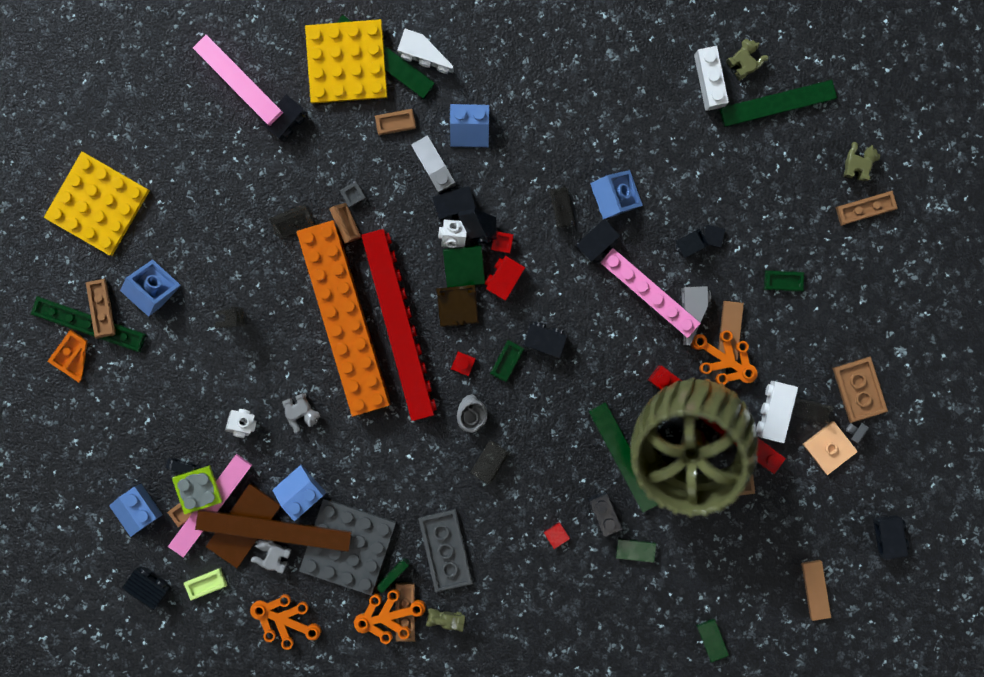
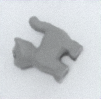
(296, 411)
(273, 558)

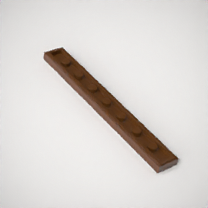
(273, 530)

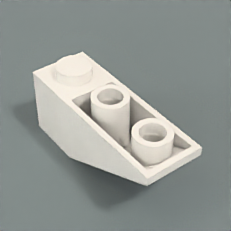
(418, 48)

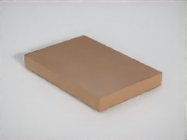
(860, 389)

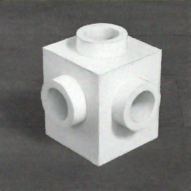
(452, 234)
(236, 428)

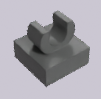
(858, 433)

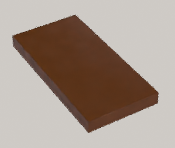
(251, 504)

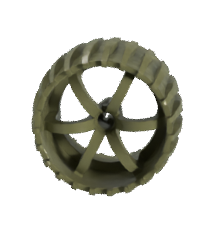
(690, 491)

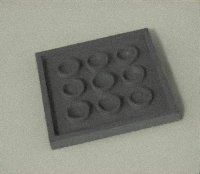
(368, 545)

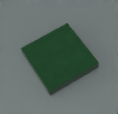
(464, 266)

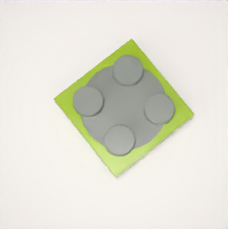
(197, 489)

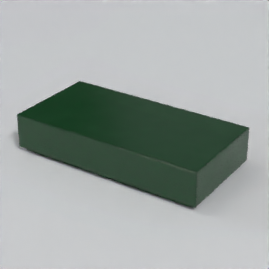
(784, 281)
(507, 361)
(635, 550)
(393, 574)
(712, 640)

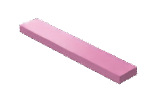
(237, 80)
(226, 484)

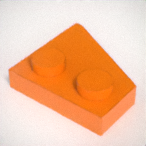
(70, 355)

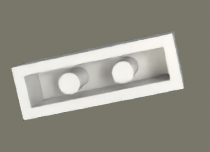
(711, 78)
(776, 411)

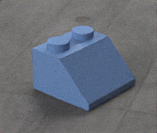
(469, 125)
(616, 194)
(149, 287)
(298, 492)
(135, 509)

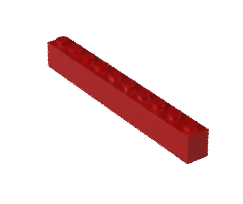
(398, 325)

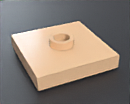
(830, 447)

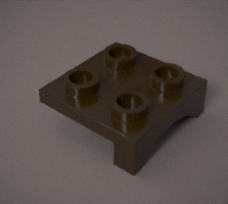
(457, 305)

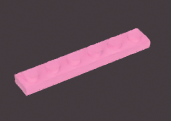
(650, 293)

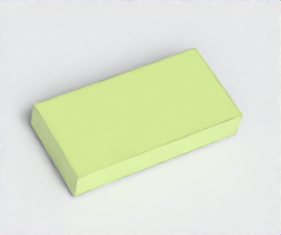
(205, 584)

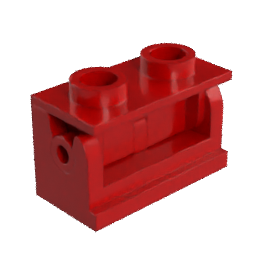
(505, 277)

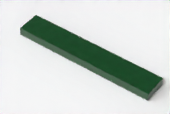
(403, 71)
(778, 103)
(82, 322)
(620, 452)

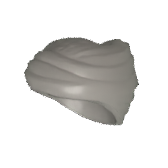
(471, 418)

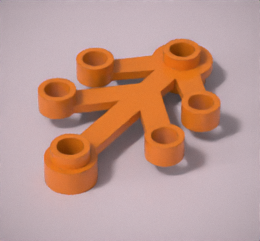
(727, 360)
(387, 617)
(282, 620)

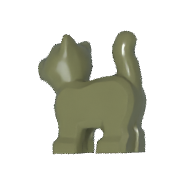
(745, 60)
(859, 164)
(447, 620)

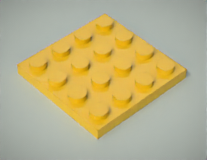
(346, 61)
(96, 203)

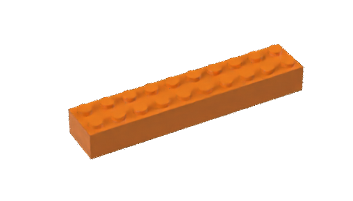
(343, 318)

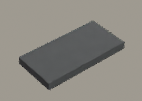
(445, 550)

